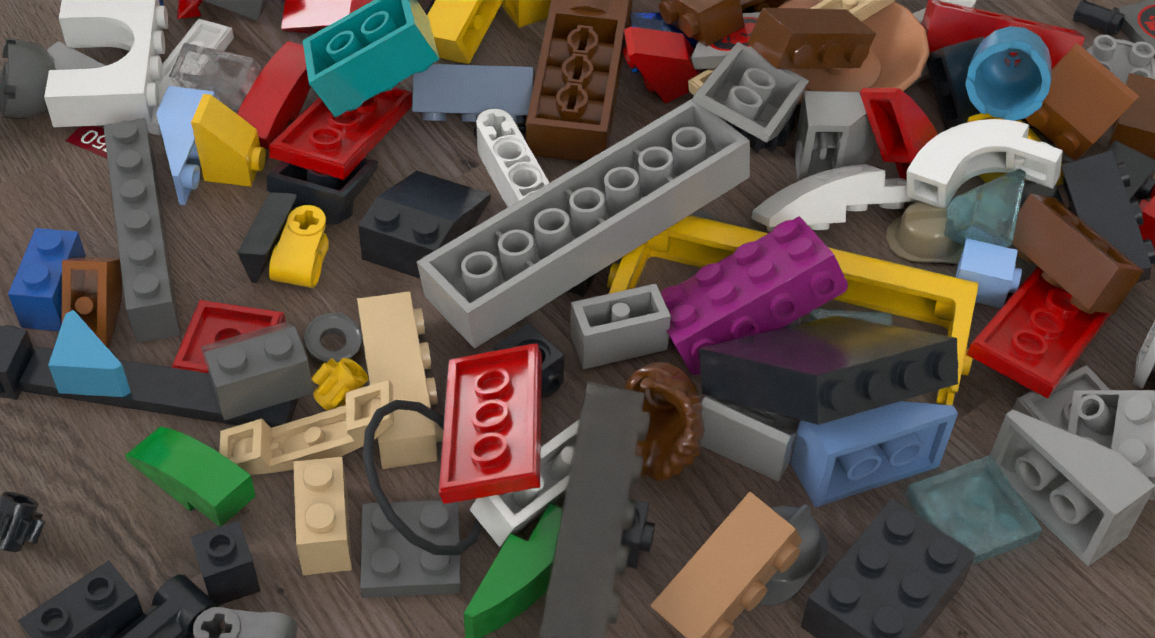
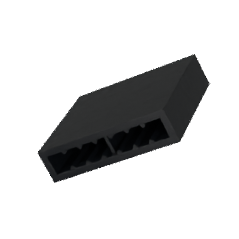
(828, 368)

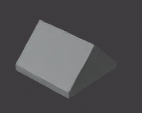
(749, 435)

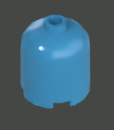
(1008, 87)

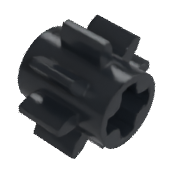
(18, 521)

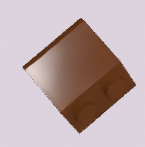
(1080, 103)

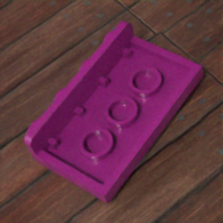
(753, 290)

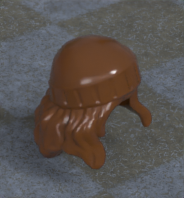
(674, 419)

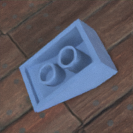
(870, 449)

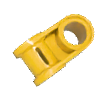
(301, 248)

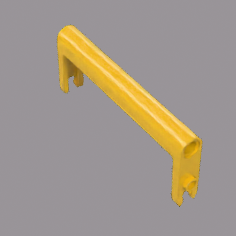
(870, 281)

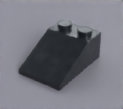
(417, 220)

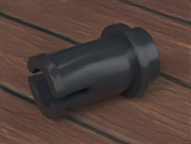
(1099, 17)

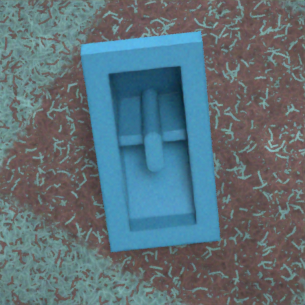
(83, 363)

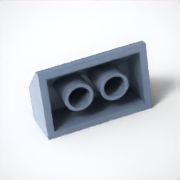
(472, 90)

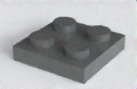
(399, 568)

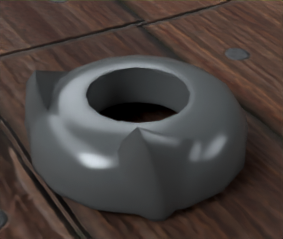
(329, 324)

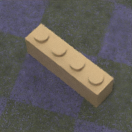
(394, 354)

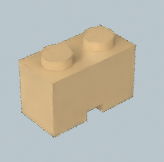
(322, 516)

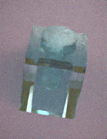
(987, 211)

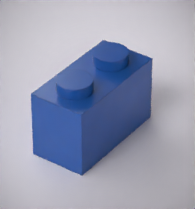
(38, 282)

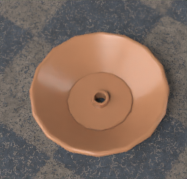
(893, 59)

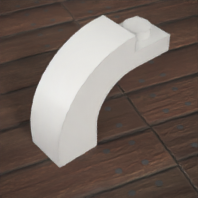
(976, 150)

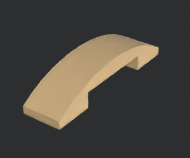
(323, 435)

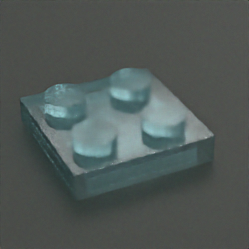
(976, 508)

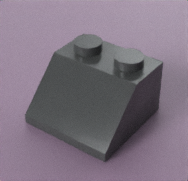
(258, 369)

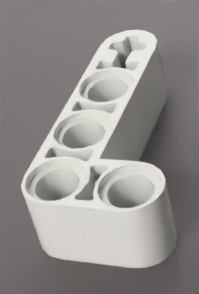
(507, 156)

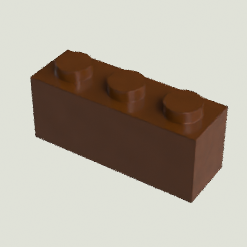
(811, 38)
(1073, 255)

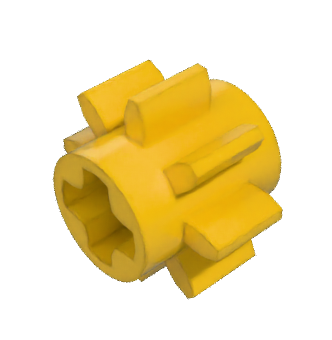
(336, 380)

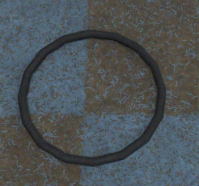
(381, 498)

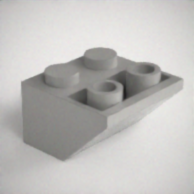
(831, 132)
(1120, 422)

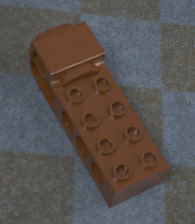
(577, 78)

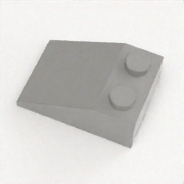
(751, 93)
(1071, 484)

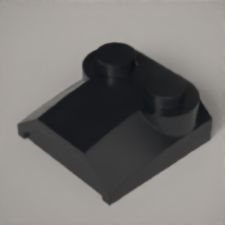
(321, 190)

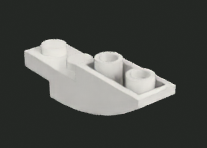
(829, 194)

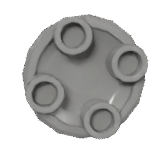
(1124, 56)

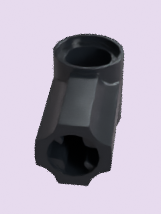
(172, 611)

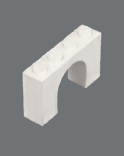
(119, 90)

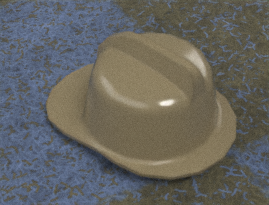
(921, 237)

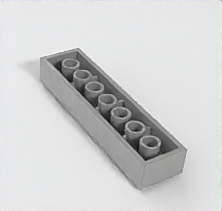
(583, 221)

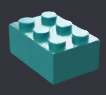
(369, 52)

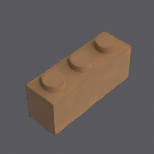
(729, 571)

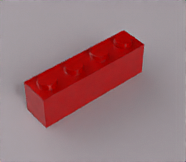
(954, 23)

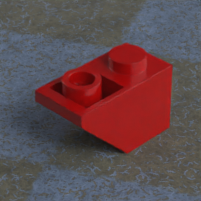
(662, 60)

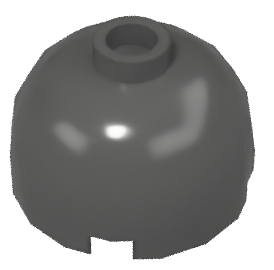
(24, 79)

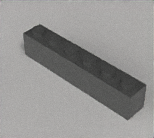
(141, 232)

